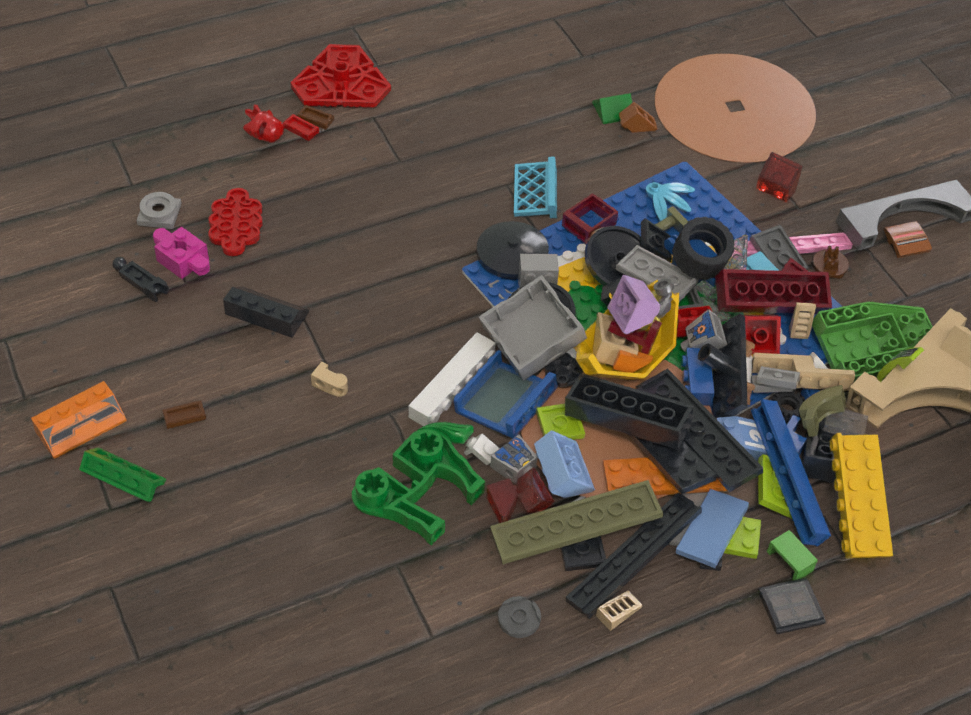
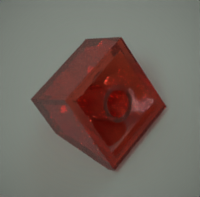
(779, 177)

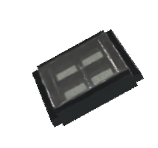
(791, 606)

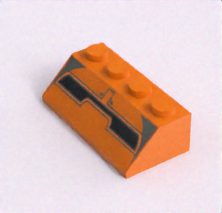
(78, 419)

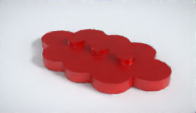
(235, 222)

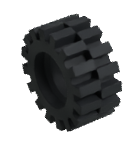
(791, 399)

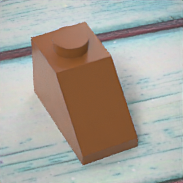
(637, 119)

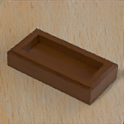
(316, 117)
(184, 414)

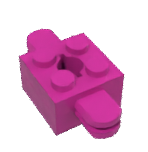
(181, 252)

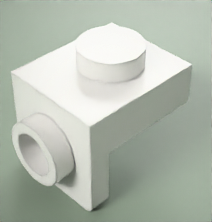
(481, 448)

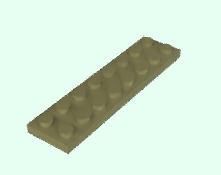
(576, 521)

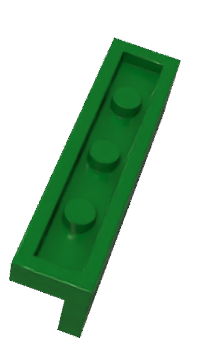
(121, 473)

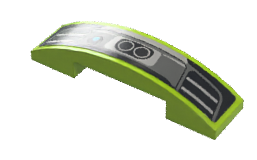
(903, 359)

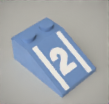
(746, 433)

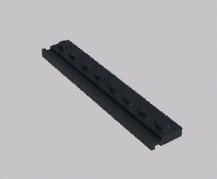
(633, 555)

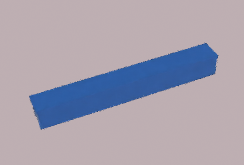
(790, 473)

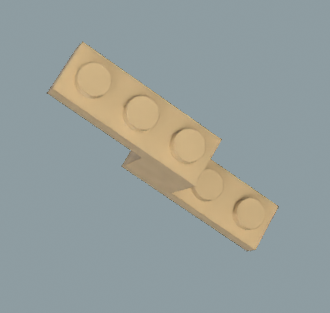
(809, 375)

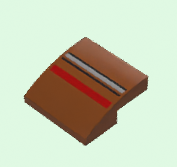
(908, 239)

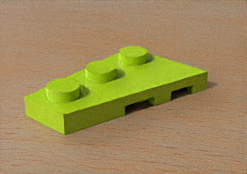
(769, 490)

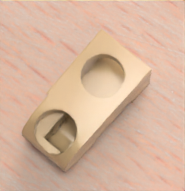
(329, 381)

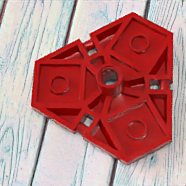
(341, 77)

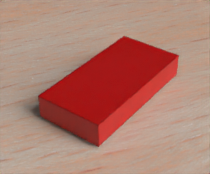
(301, 127)

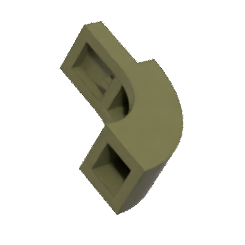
(821, 405)

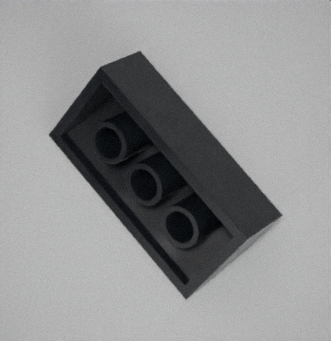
(264, 310)

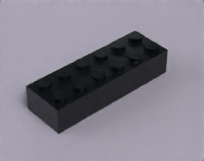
(629, 410)

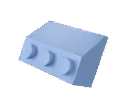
(563, 465)

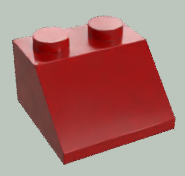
(764, 333)

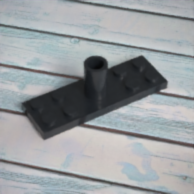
(728, 369)

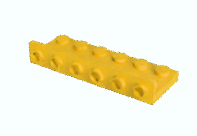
(861, 496)

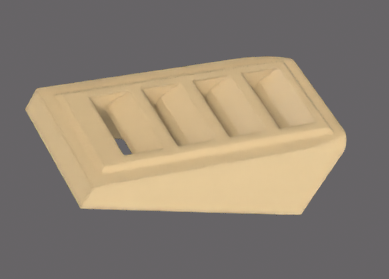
(801, 321)
(611, 622)

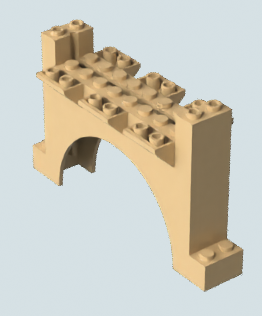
(933, 379)

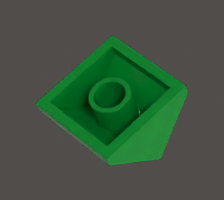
(610, 107)

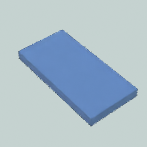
(713, 528)

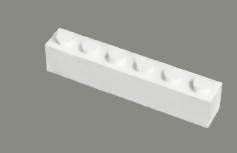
(451, 380)

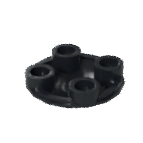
(566, 370)

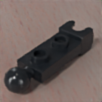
(140, 278)

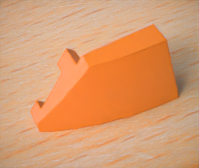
(631, 362)

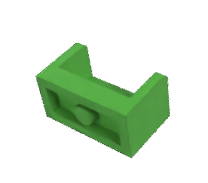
(794, 554)

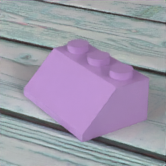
(633, 305)

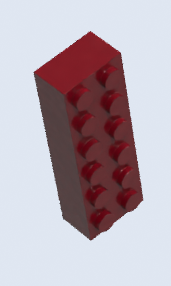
(771, 290)

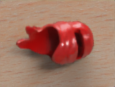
(263, 125)

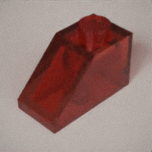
(533, 492)
(502, 499)

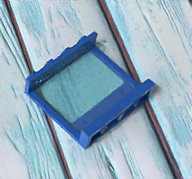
(501, 398)

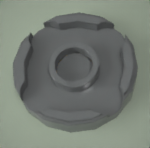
(519, 617)

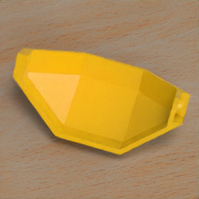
(662, 346)

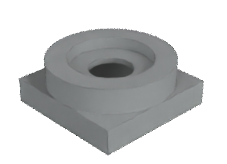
(160, 219)

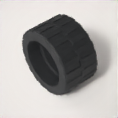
(711, 232)

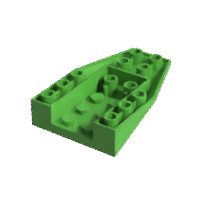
(868, 334)

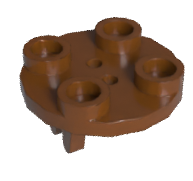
(831, 261)

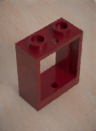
(573, 223)

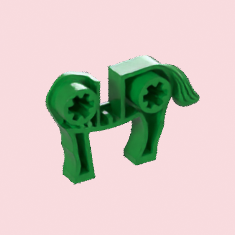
(423, 458)

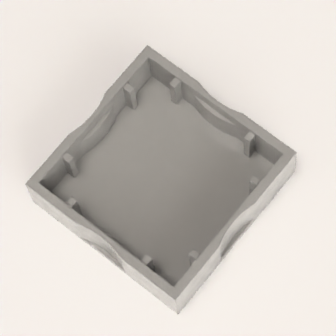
(533, 327)

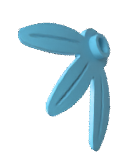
(661, 192)

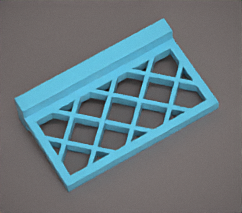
(549, 187)

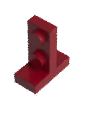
(638, 336)

